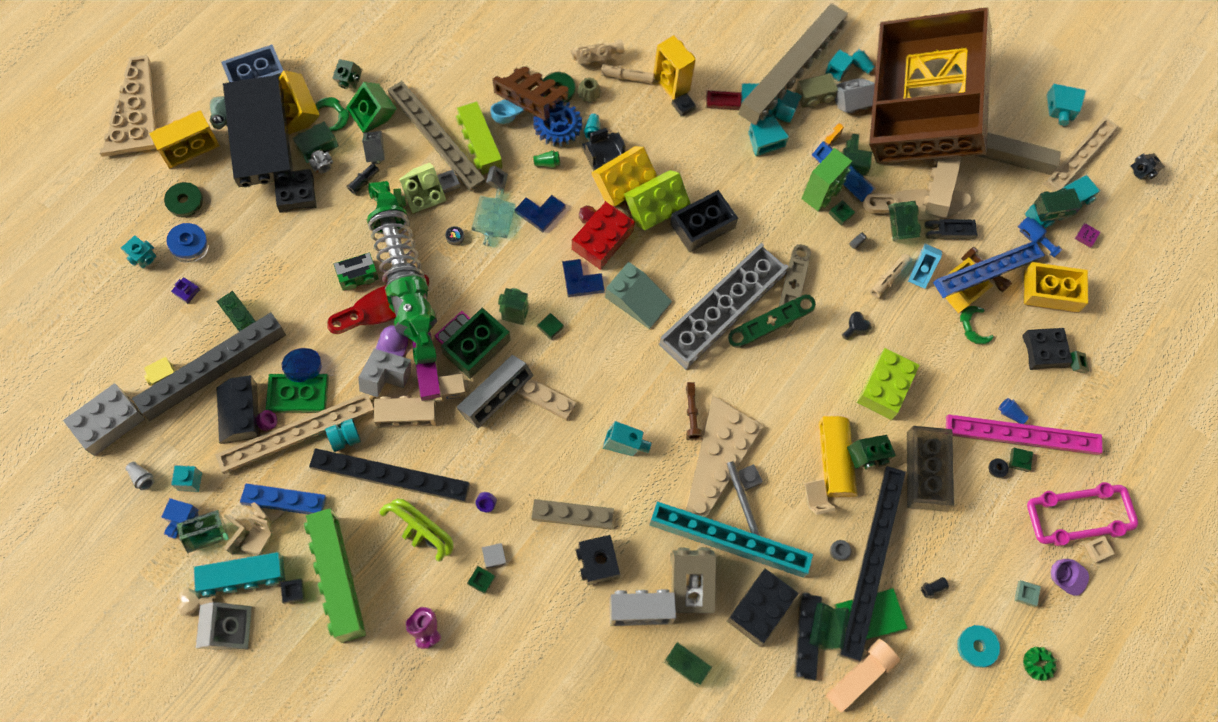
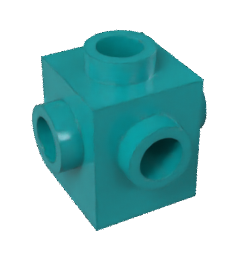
(139, 252)

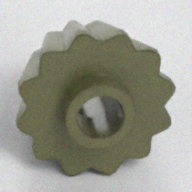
(589, 90)

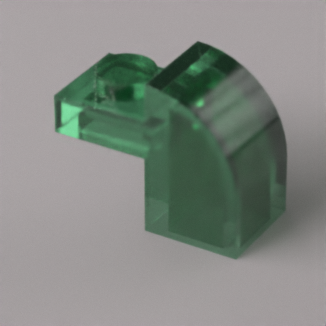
(860, 159)

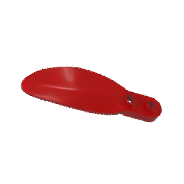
(368, 310)

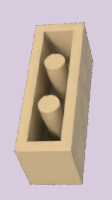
(404, 412)

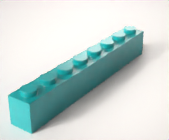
(731, 539)

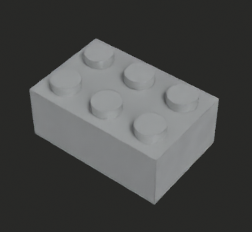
(104, 419)
(642, 608)

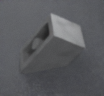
(373, 147)

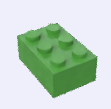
(827, 180)

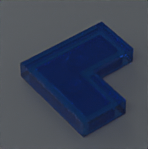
(541, 216)
(580, 284)

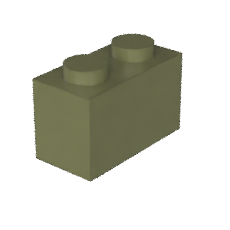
(817, 90)

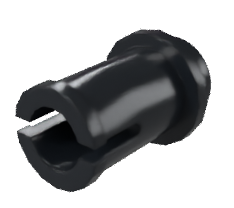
(934, 587)

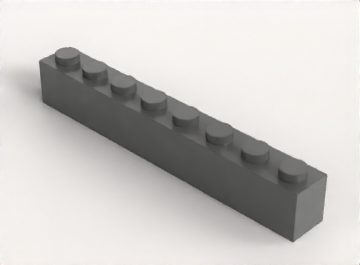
(209, 367)

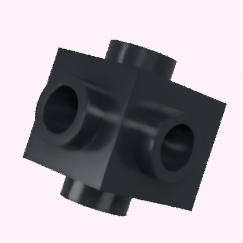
(1147, 166)

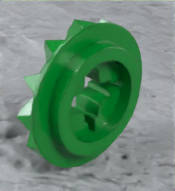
(1036, 672)

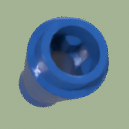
(1013, 411)

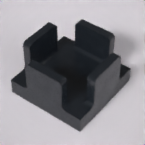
(603, 147)

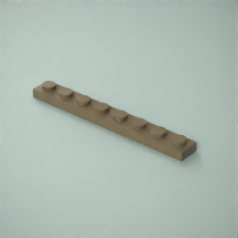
(436, 136)

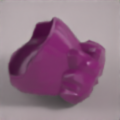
(423, 627)

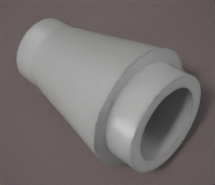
(140, 477)

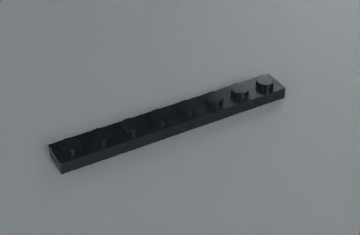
(389, 475)

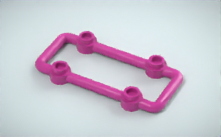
(1062, 537)

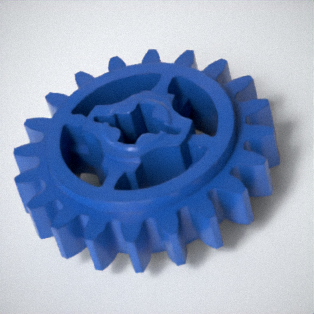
(559, 127)

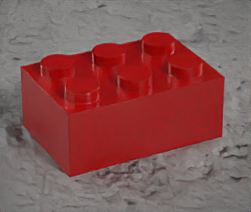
(602, 235)

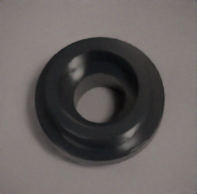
(993, 468)

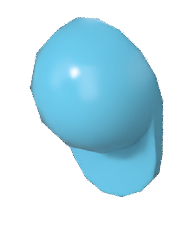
(505, 111)

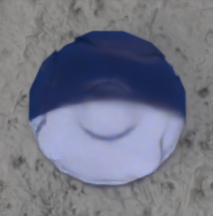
(301, 364)

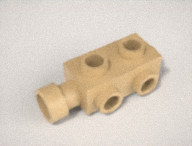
(593, 52)

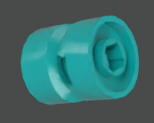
(342, 435)

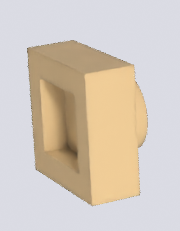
(1099, 549)

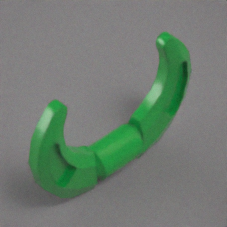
(343, 113)
(971, 335)

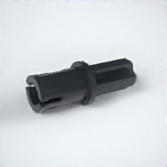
(362, 178)

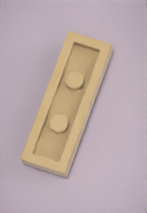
(547, 399)

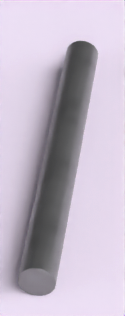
(742, 498)

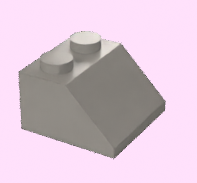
(854, 95)
(223, 626)

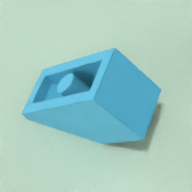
(925, 265)

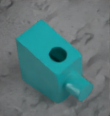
(1065, 103)
(767, 136)
(625, 440)

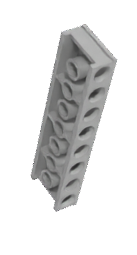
(722, 306)

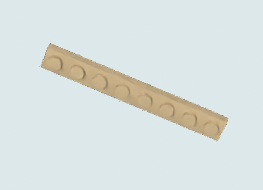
(293, 433)

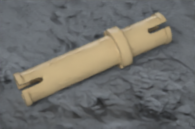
(629, 74)
(887, 280)

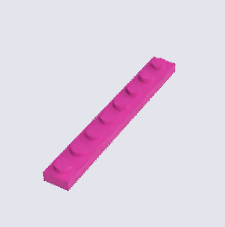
(1024, 434)

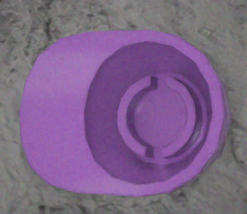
(392, 342)
(1069, 576)

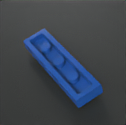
(855, 181)
(282, 499)

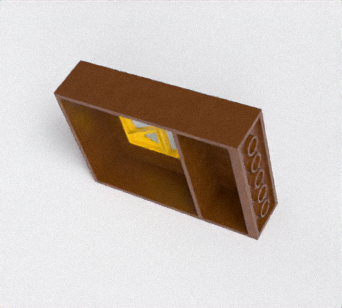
(933, 124)

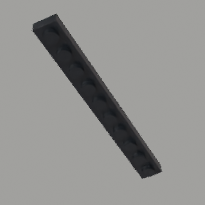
(872, 564)

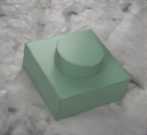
(1027, 593)

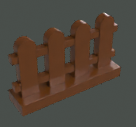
(529, 100)

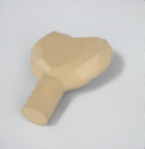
(191, 602)

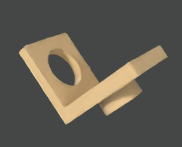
(817, 497)
(264, 513)
(258, 536)
(238, 538)

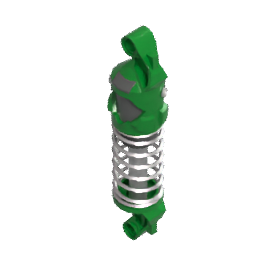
(405, 286)

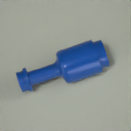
(1035, 232)

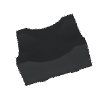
(296, 191)
(1047, 348)

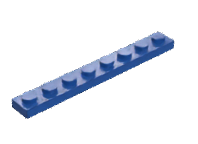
(988, 269)

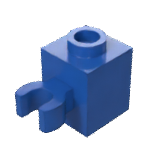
(175, 513)

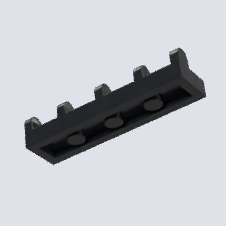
(806, 653)

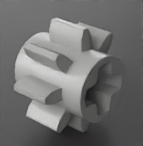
(321, 161)

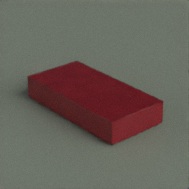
(723, 100)

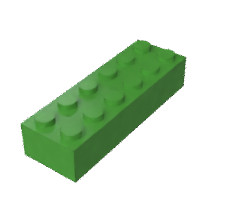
(335, 576)

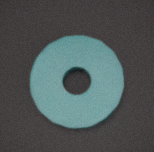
(990, 644)

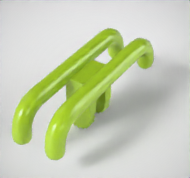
(422, 525)

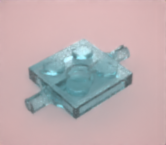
(493, 217)

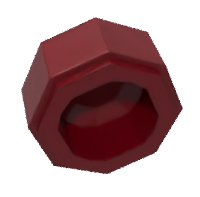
(586, 213)

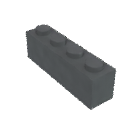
(495, 391)

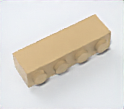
(942, 186)

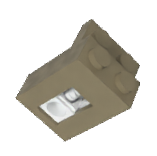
(694, 562)

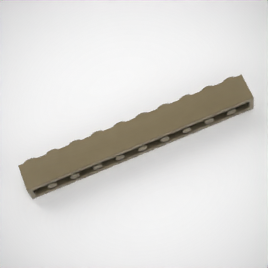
(793, 64)

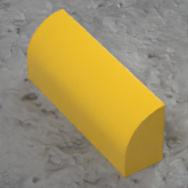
(837, 462)

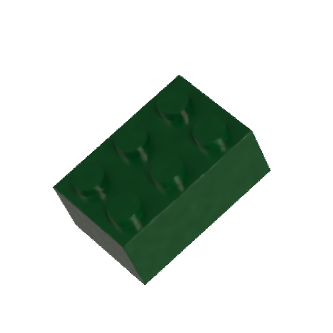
(476, 343)

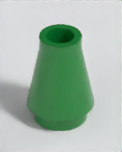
(548, 159)

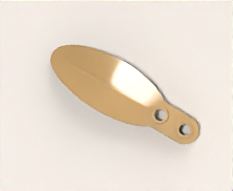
(880, 201)

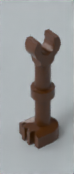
(1001, 282)
(694, 432)

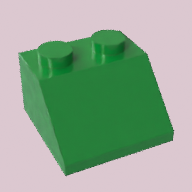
(370, 106)

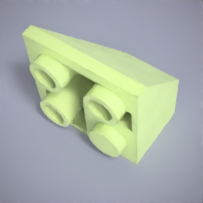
(422, 188)

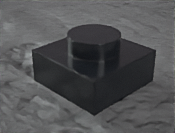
(683, 104)
(292, 591)

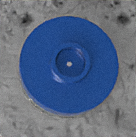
(187, 242)

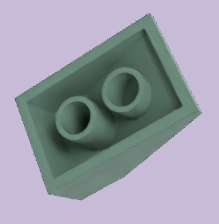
(637, 295)

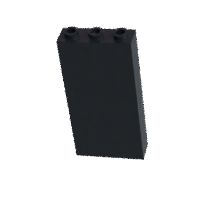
(258, 131)

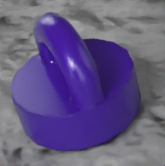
(486, 502)

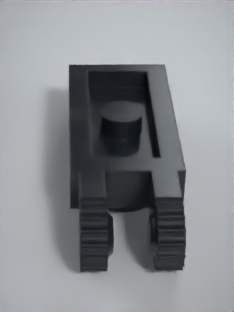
(952, 229)

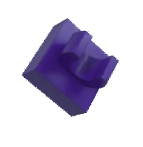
(185, 290)

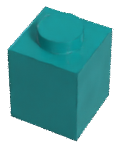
(839, 65)
(186, 478)

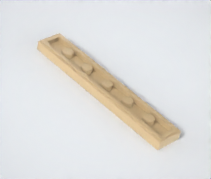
(1081, 155)

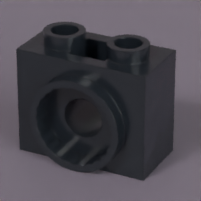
(591, 570)

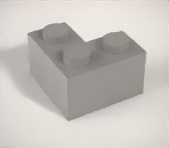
(383, 369)

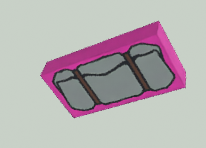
(451, 327)

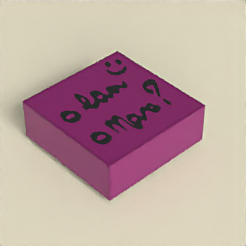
(1087, 235)

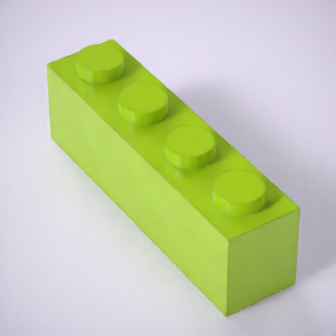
(479, 137)

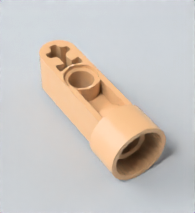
(879, 660)

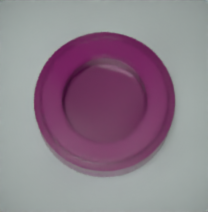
(266, 420)

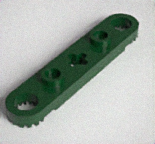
(784, 314)

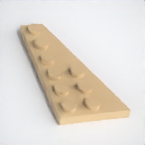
(133, 111)
(725, 440)

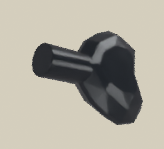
(857, 325)

